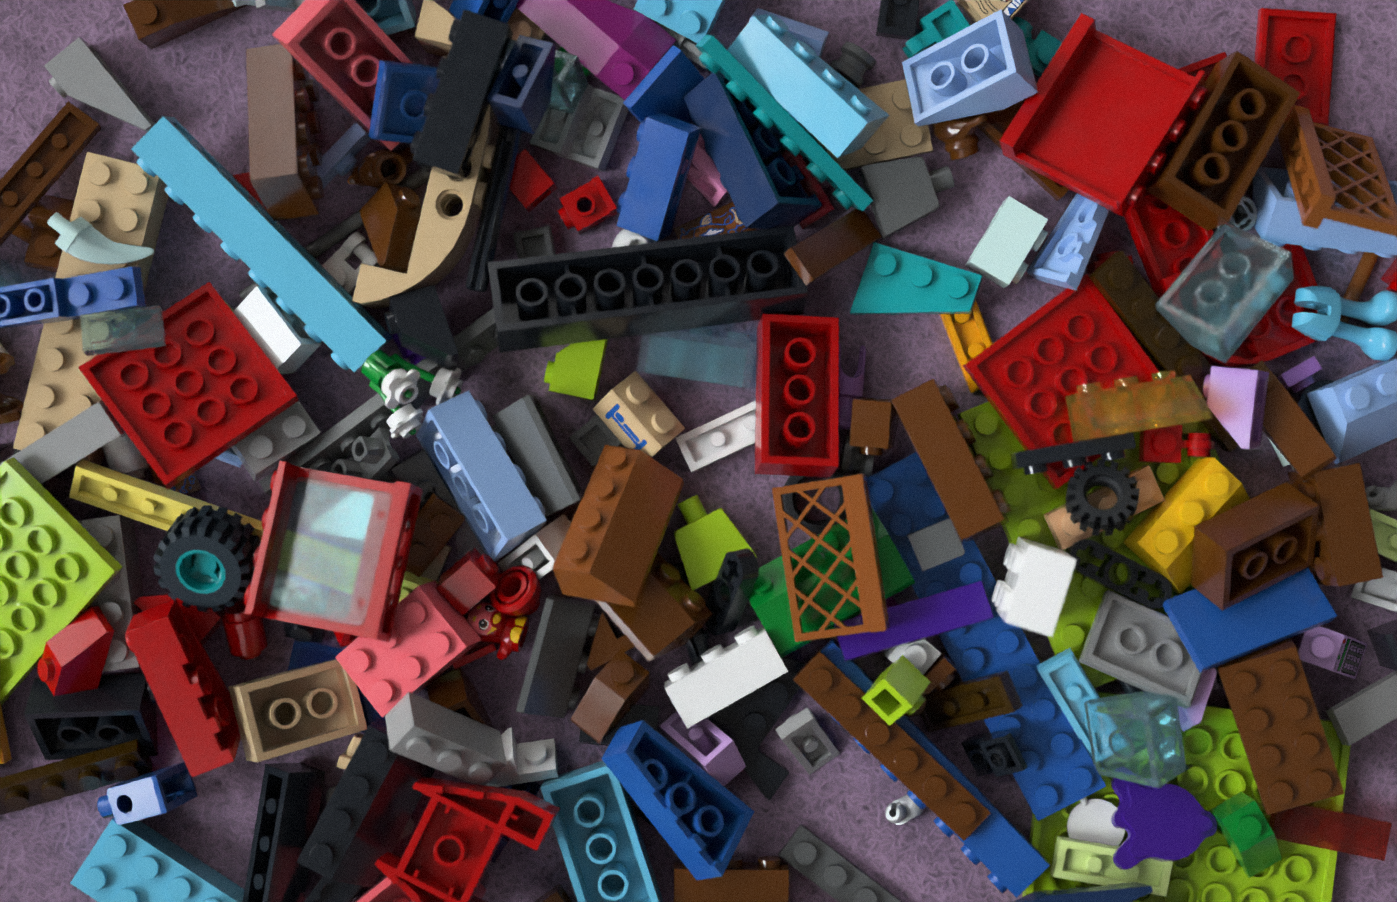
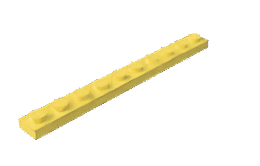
(157, 504)

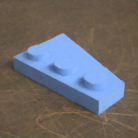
(1070, 244)

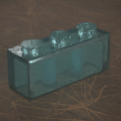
(699, 357)

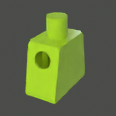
(705, 541)

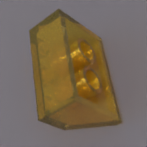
(1135, 406)

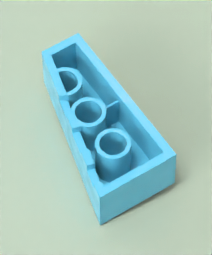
(807, 85)

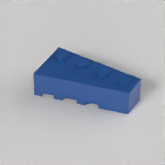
(679, 798)

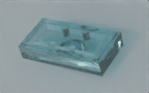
(122, 330)

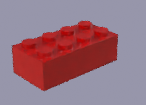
(797, 395)

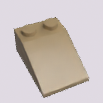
(296, 710)

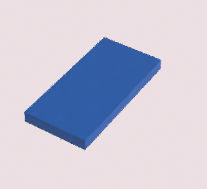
(1250, 625)

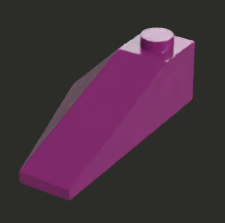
(606, 37)

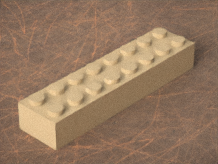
(126, 209)

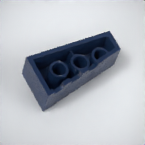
(748, 158)

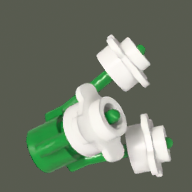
(400, 387)

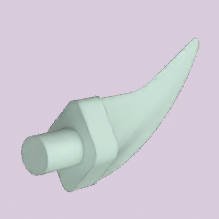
(90, 245)

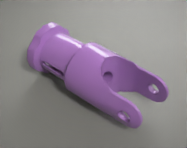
(850, 389)

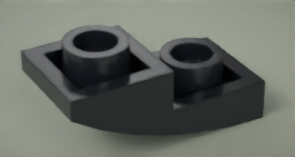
(994, 753)

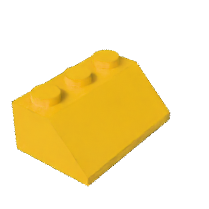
(1167, 533)

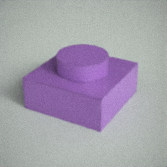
(1300, 375)

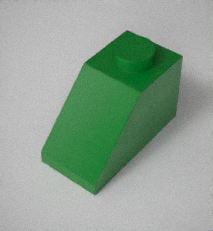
(1247, 833)

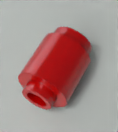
(244, 632)

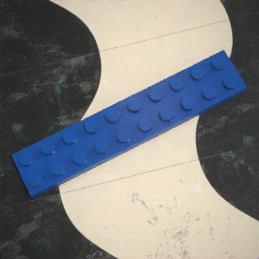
(1055, 756)

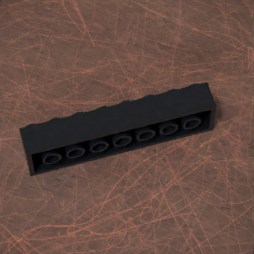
(644, 288)

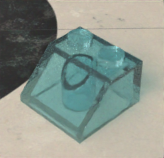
(1136, 737)

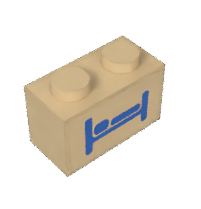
(638, 416)

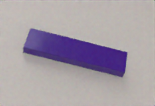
(920, 620)

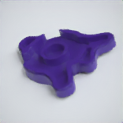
(1159, 823)

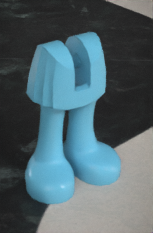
(1379, 311)

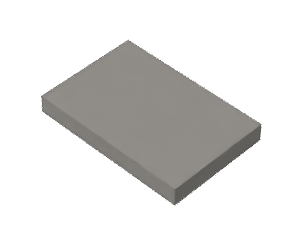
(1140, 649)

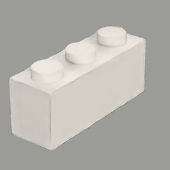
(724, 675)

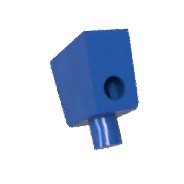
(148, 794)

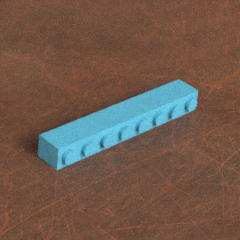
(260, 243)

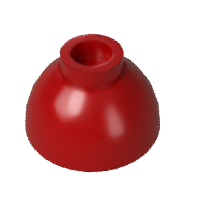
(517, 591)

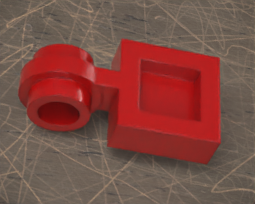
(1166, 443)

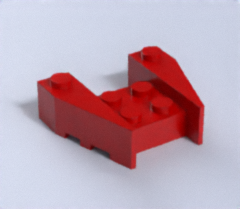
(461, 837)

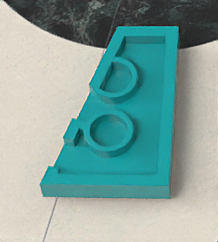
(912, 284)

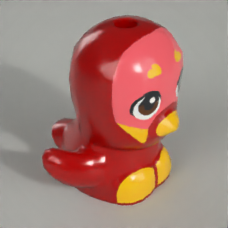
(499, 628)

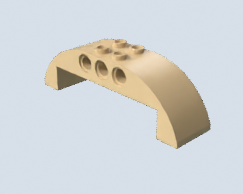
(439, 237)

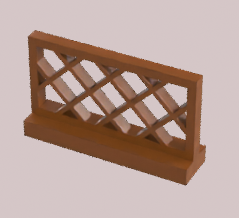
(1312, 175)
(864, 552)

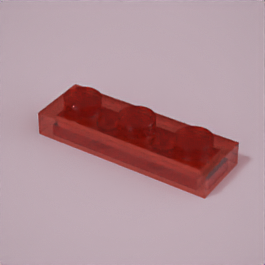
(1333, 830)

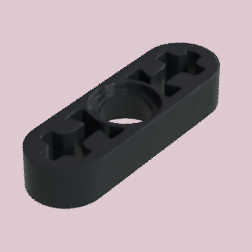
(1147, 575)
(731, 590)

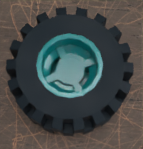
(207, 558)

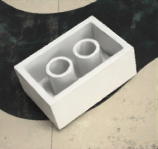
(1033, 585)

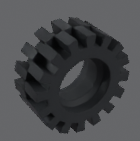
(1107, 476)

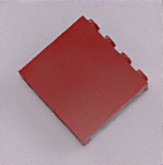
(1102, 117)

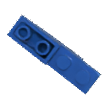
(70, 297)

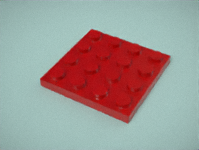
(1046, 357)
(195, 392)

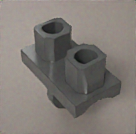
(370, 458)

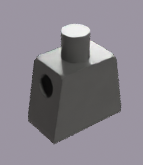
(903, 191)

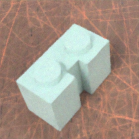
(1007, 243)

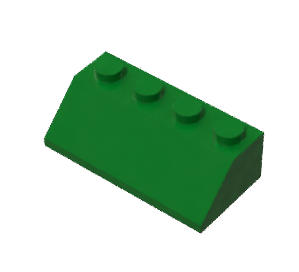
(770, 591)

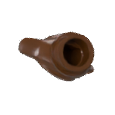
(959, 135)
(381, 167)

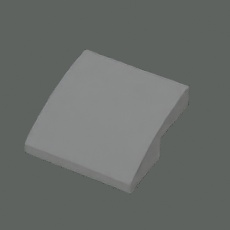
(586, 134)

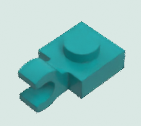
(936, 27)

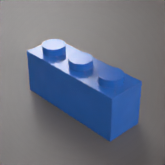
(657, 176)

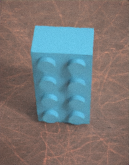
(600, 837)
(144, 866)

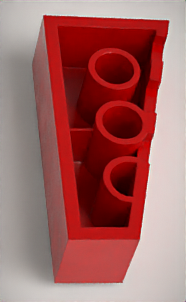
(185, 687)

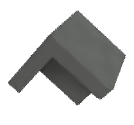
(936, 544)

